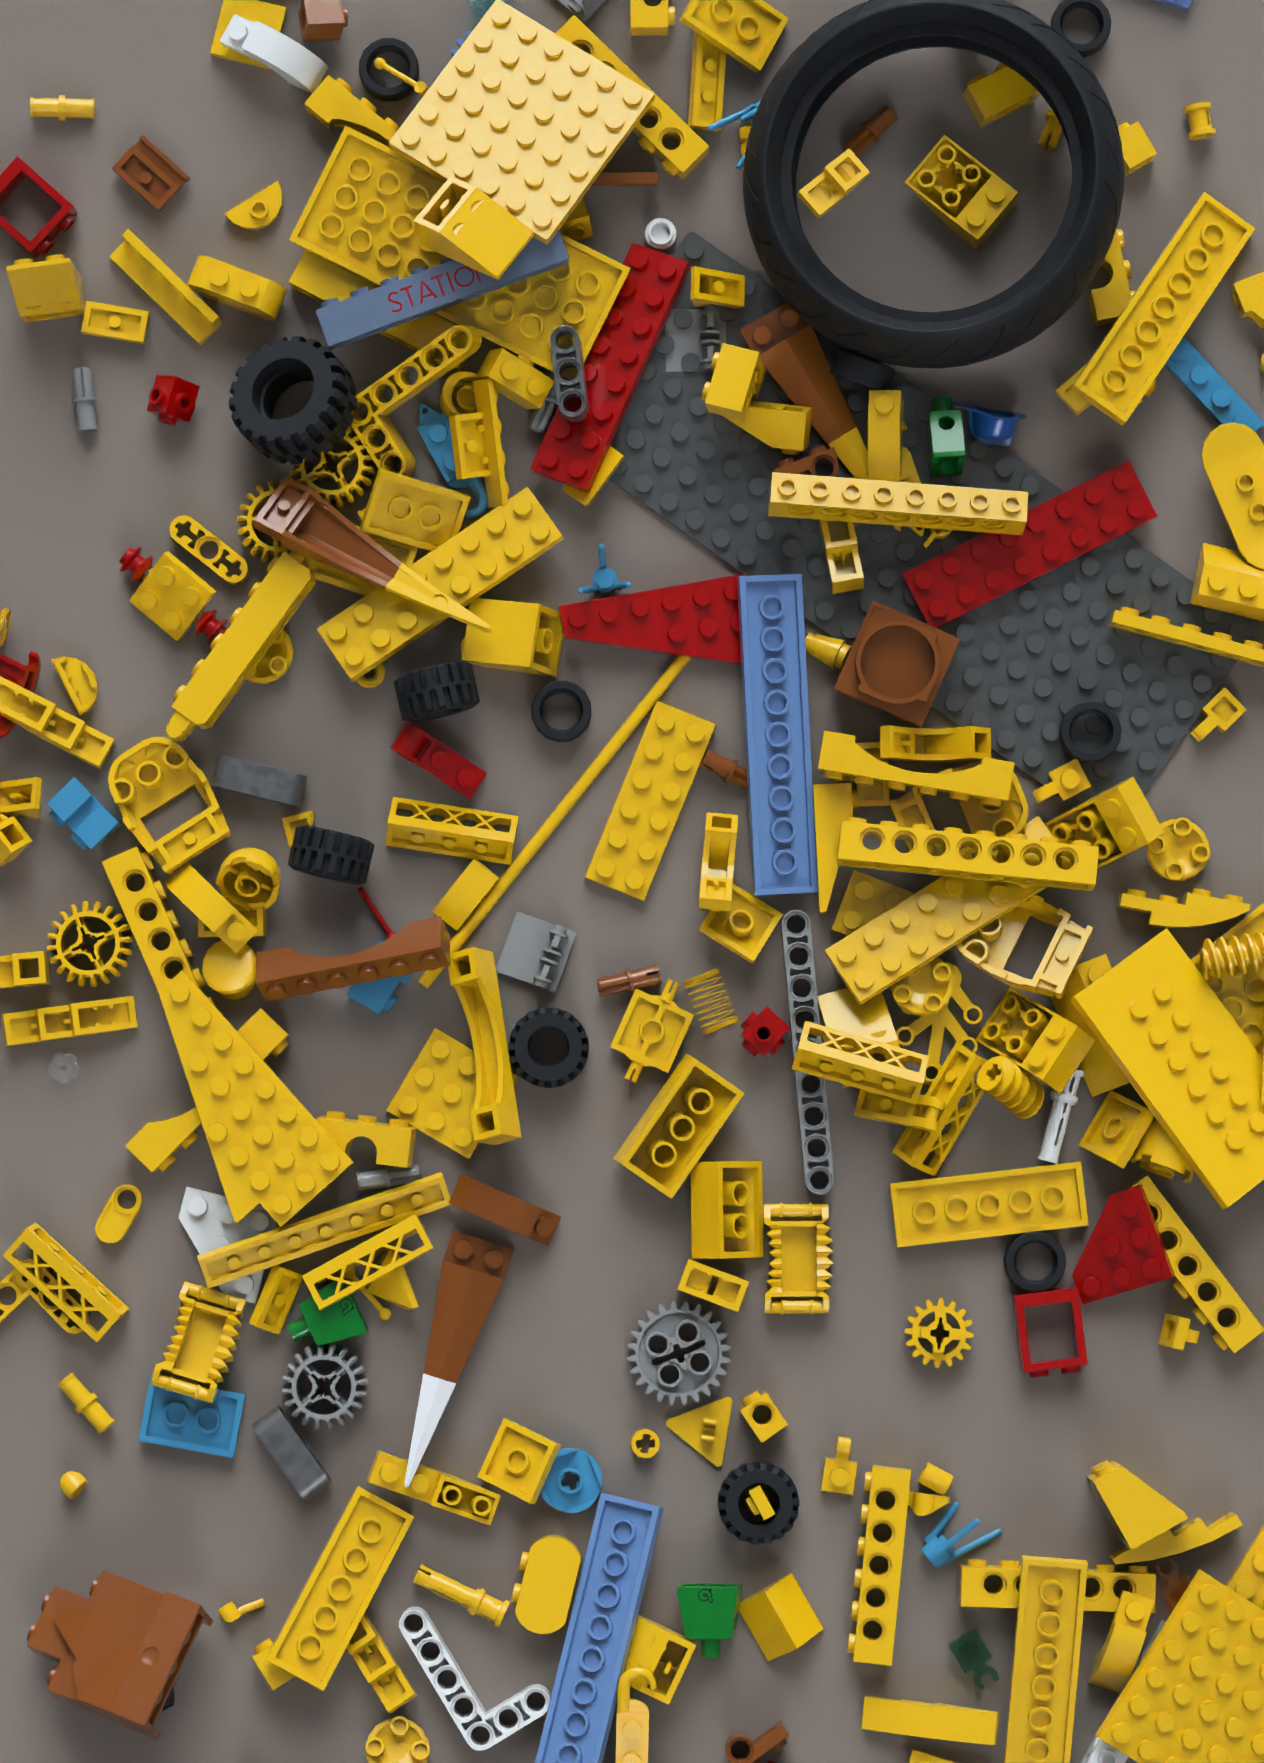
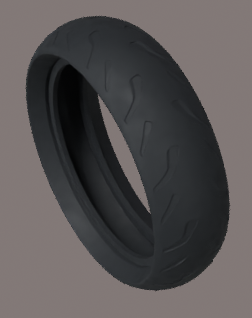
(971, 332)

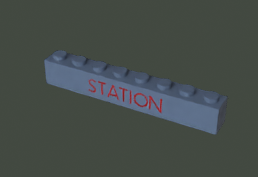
(427, 293)

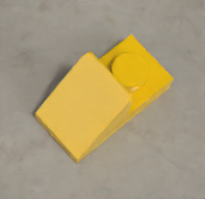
(717, 288)

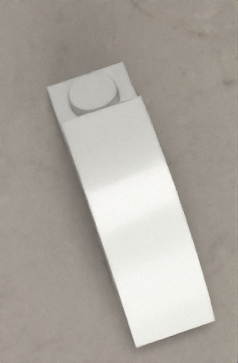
(275, 51)

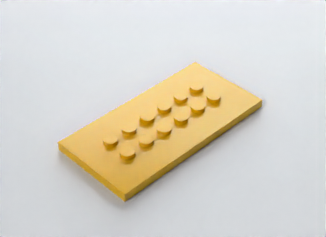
(1184, 1062)

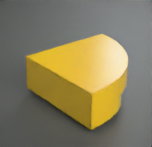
(291, 822)

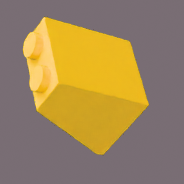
(521, 637)

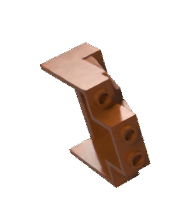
(116, 1648)

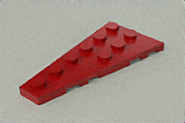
(673, 620)

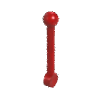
(376, 913)

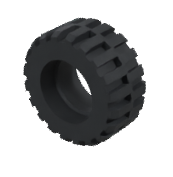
(269, 375)

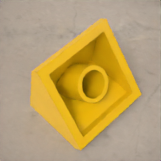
(780, 1617)

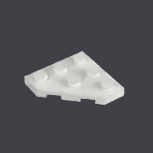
(212, 1226)

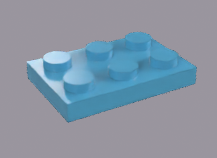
(193, 1424)

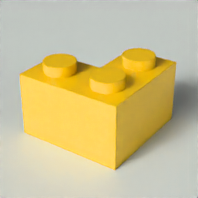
(735, 381)

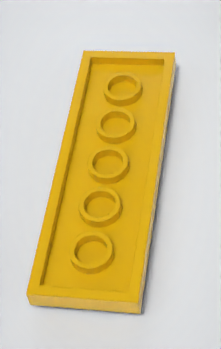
(650, 801)
(988, 1204)
(339, 1588)

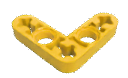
(26, 1288)

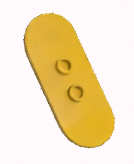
(1235, 471)

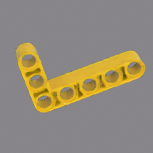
(403, 391)

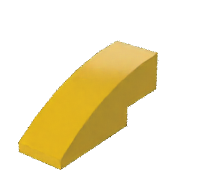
(841, 556)

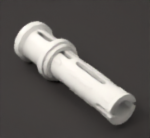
(1058, 1118)

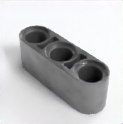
(564, 358)
(259, 781)
(291, 1453)

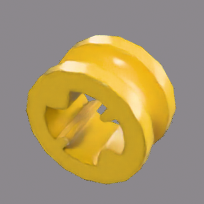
(638, 1435)

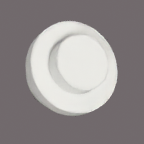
(660, 234)

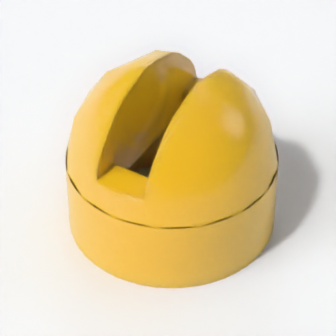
(72, 1484)

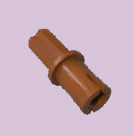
(871, 130)
(724, 768)
(629, 980)

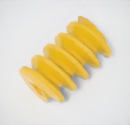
(1232, 955)
(1011, 1086)

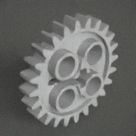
(689, 1380)

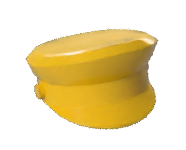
(458, 394)
(230, 972)

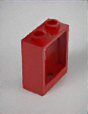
(61, 221)
(1053, 1296)

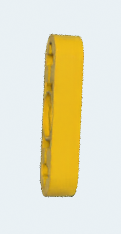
(185, 542)

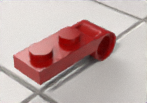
(438, 760)

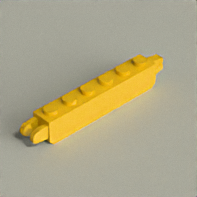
(242, 645)

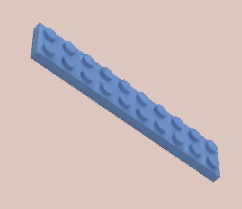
(777, 734)
(600, 1631)

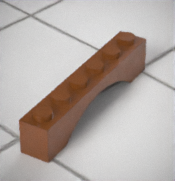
(413, 949)

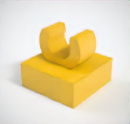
(1176, 1332)

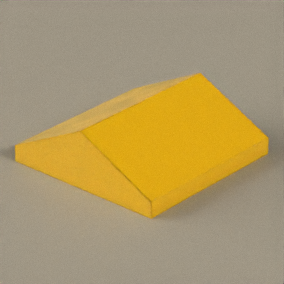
(744, 927)

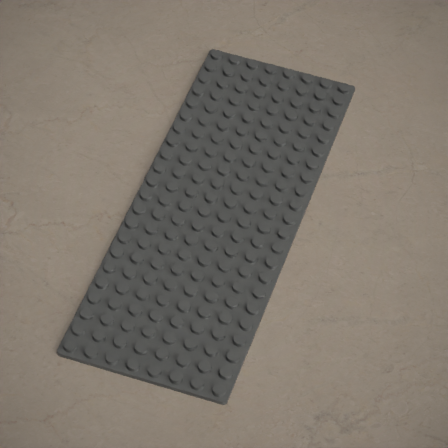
(1018, 655)

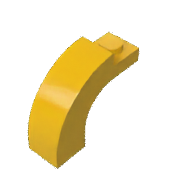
(935, 744)

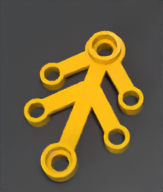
(941, 1020)

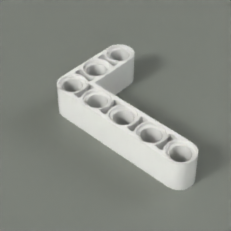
(462, 1688)

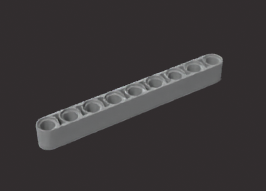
(808, 1004)

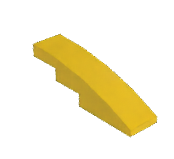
(53, 724)
(69, 1021)
(1183, 1539)
(379, 1666)
(930, 1720)

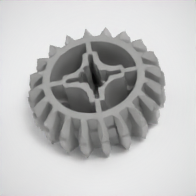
(336, 1398)

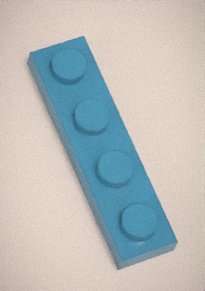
(1209, 387)

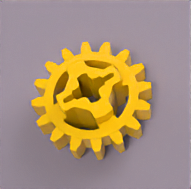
(917, 1331)

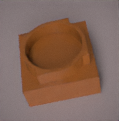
(896, 664)

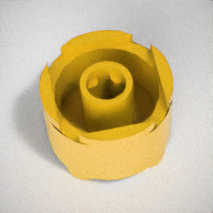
(1161, 1156)

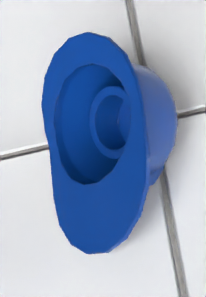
(989, 425)

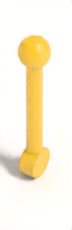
(419, 87)
(384, 1313)

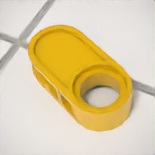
(115, 1219)

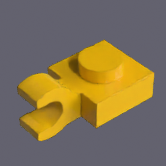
(1220, 713)
(1065, 781)
(839, 1472)
(759, 1502)

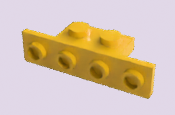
(478, 444)

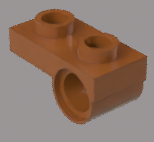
(807, 465)
(770, 1740)

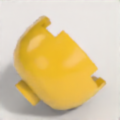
(249, 879)

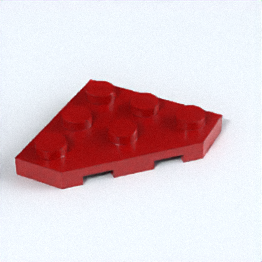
(1122, 1249)

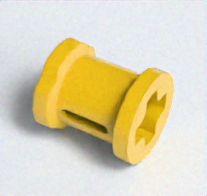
(1199, 120)

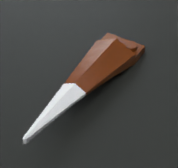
(465, 1294)

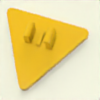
(705, 1428)

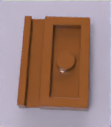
(151, 173)

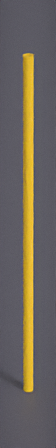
(560, 812)

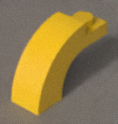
(718, 862)
(210, 906)
(1123, 1643)

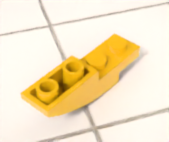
(1196, 909)
(435, 1488)

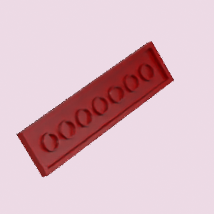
(576, 450)
(1052, 537)

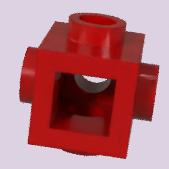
(172, 399)
(772, 1023)

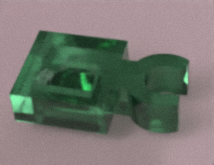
(971, 1654)

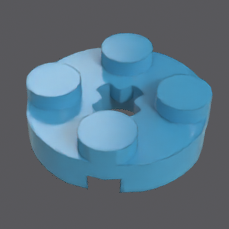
(587, 1488)

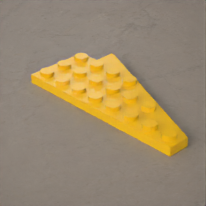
(256, 1128)

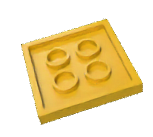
(441, 1093)

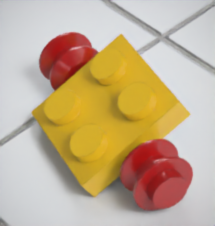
(172, 595)

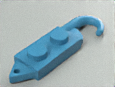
(436, 435)

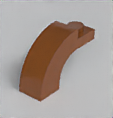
(504, 1209)

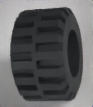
(436, 691)
(331, 854)
(548, 1019)
(750, 1530)

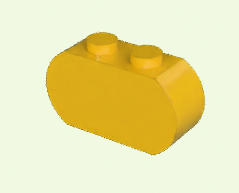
(236, 288)
(547, 1584)

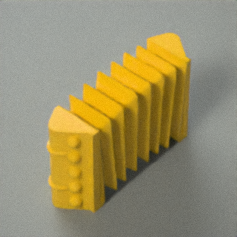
(798, 1259)
(201, 1343)

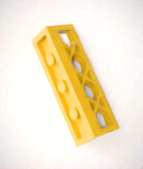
(165, 288)
(450, 835)
(859, 1067)
(951, 1084)
(362, 1253)
(74, 1273)

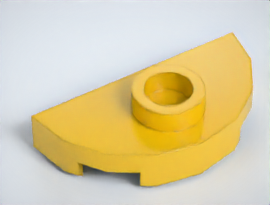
(259, 209)
(78, 681)

